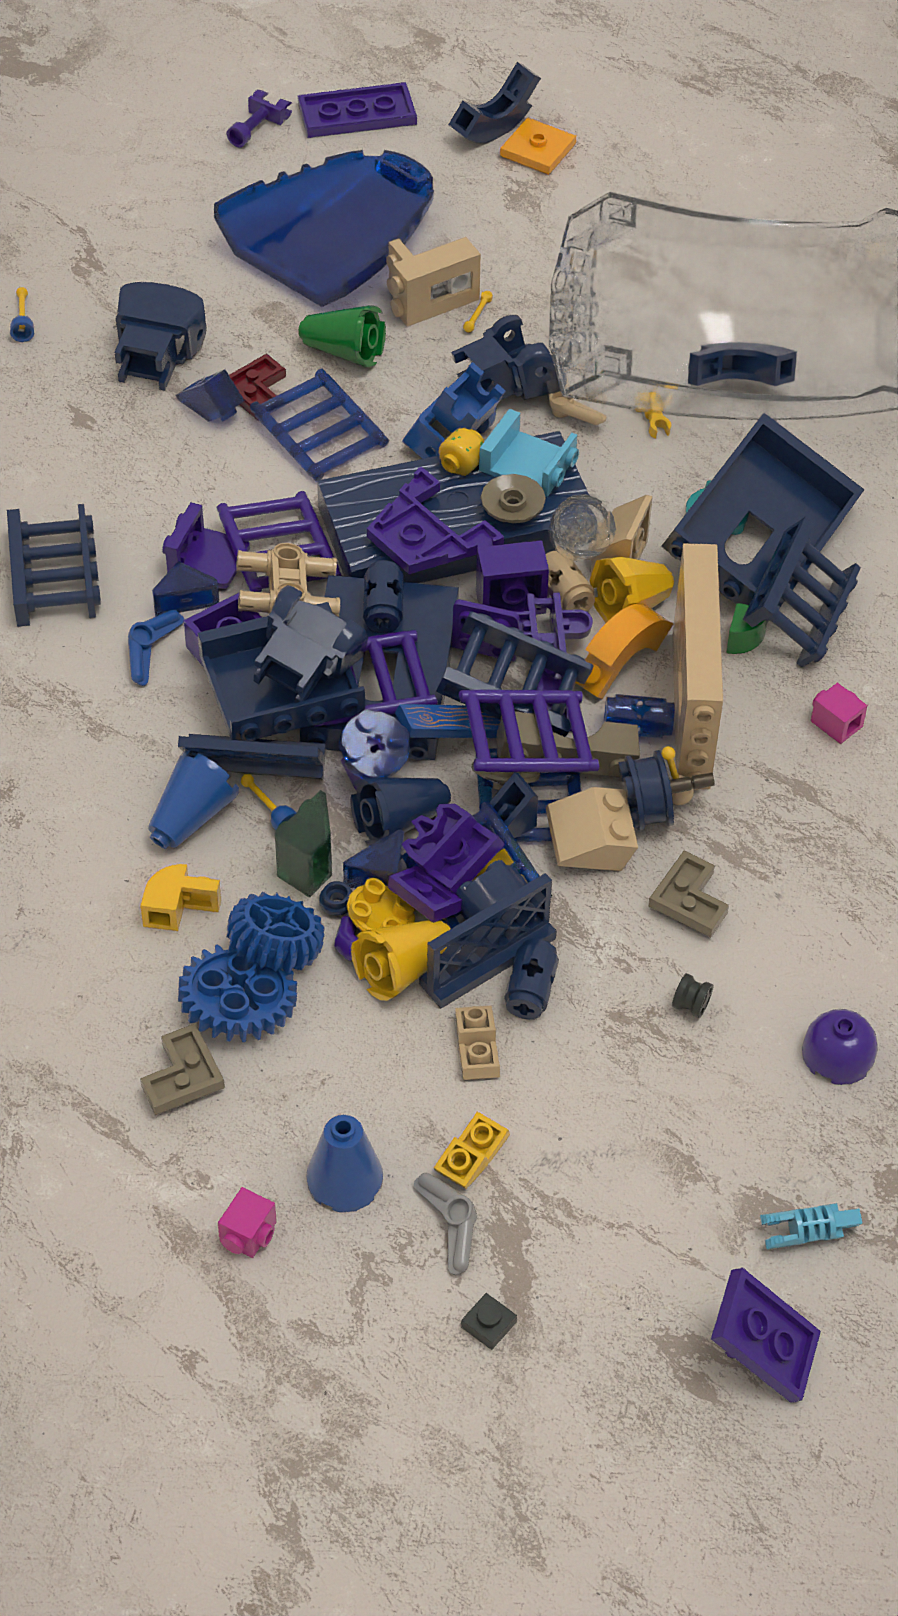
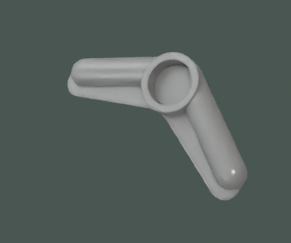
(458, 1212)

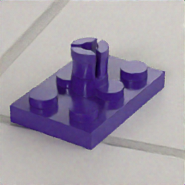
(766, 1335)

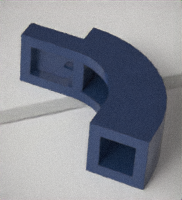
(501, 113)
(742, 361)

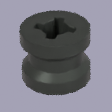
(692, 995)

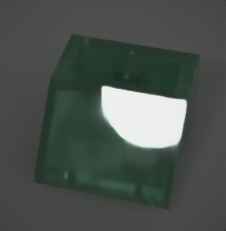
(305, 846)

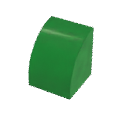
(741, 635)

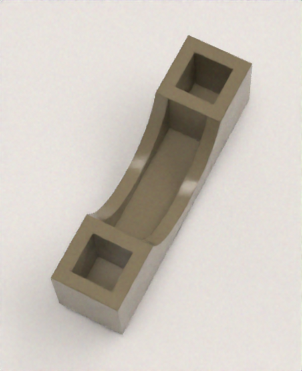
(607, 745)

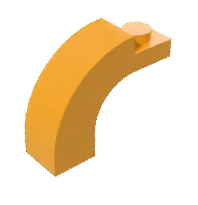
(619, 640)

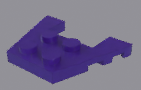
(417, 537)

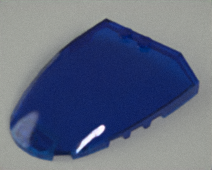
(328, 222)

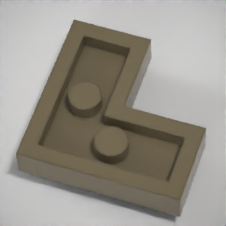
(682, 895)
(189, 1077)

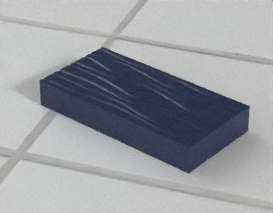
(356, 499)

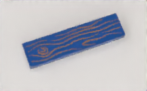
(441, 721)

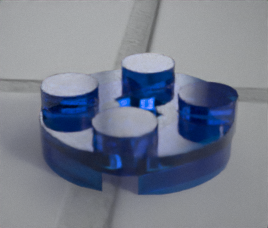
(390, 734)

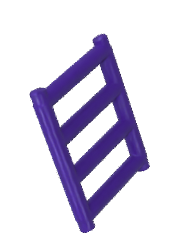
(309, 524)
(390, 702)
(518, 762)

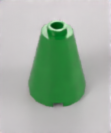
(346, 333)

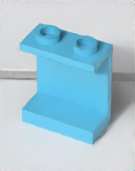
(515, 452)

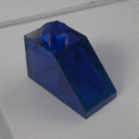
(212, 396)

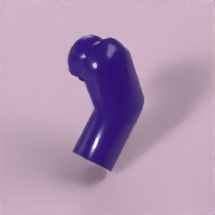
(345, 937)

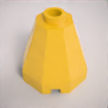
(629, 582)

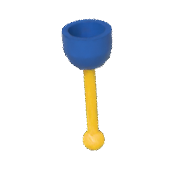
(22, 321)
(280, 813)

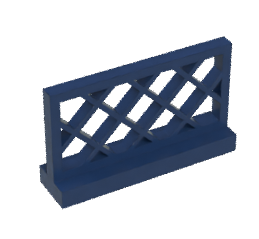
(259, 756)
(482, 958)

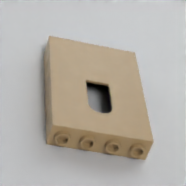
(697, 661)

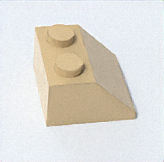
(632, 530)
(592, 829)

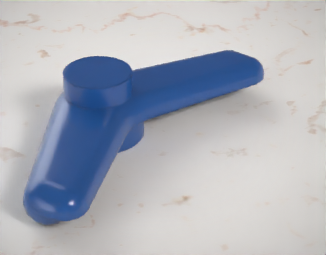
(141, 638)

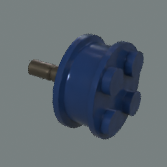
(651, 791)

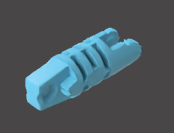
(811, 1224)

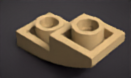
(477, 1042)

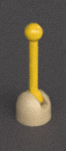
(680, 798)

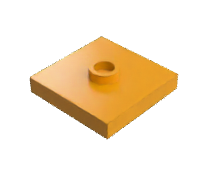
(538, 145)

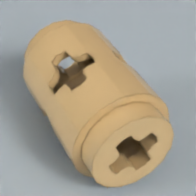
(569, 582)

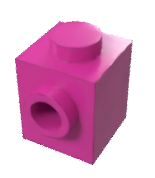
(838, 712)
(247, 1223)

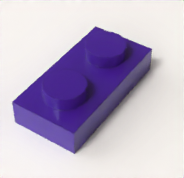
(424, 893)

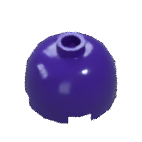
(840, 1046)

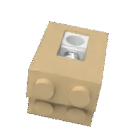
(432, 280)

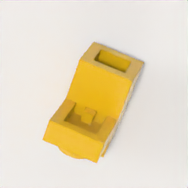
(172, 891)

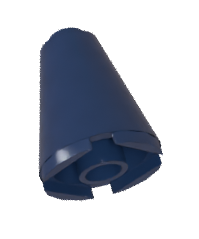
(392, 803)

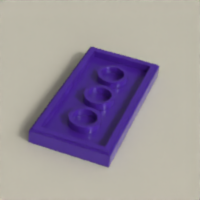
(357, 109)

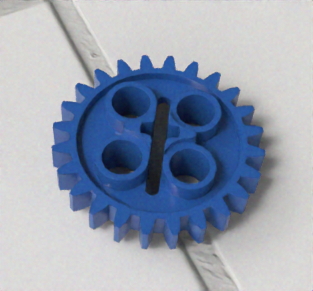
(235, 995)

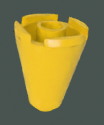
(394, 955)

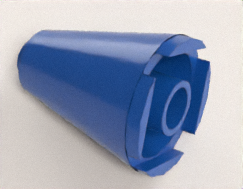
(190, 799)
(344, 1166)

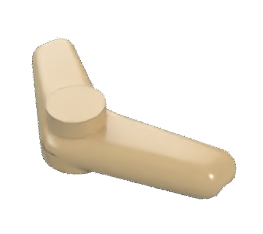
(567, 406)

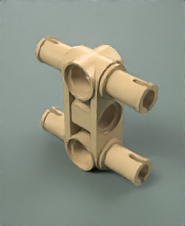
(284, 567)

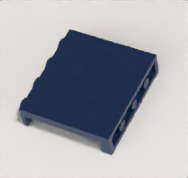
(267, 707)

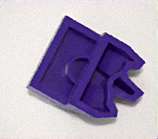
(452, 846)

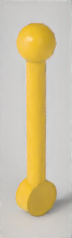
(486, 297)

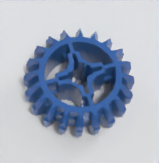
(275, 932)

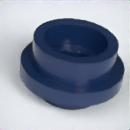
(333, 891)

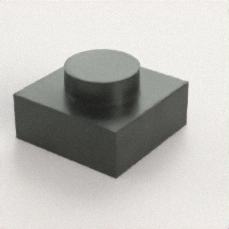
(489, 1321)

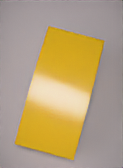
(473, 1151)

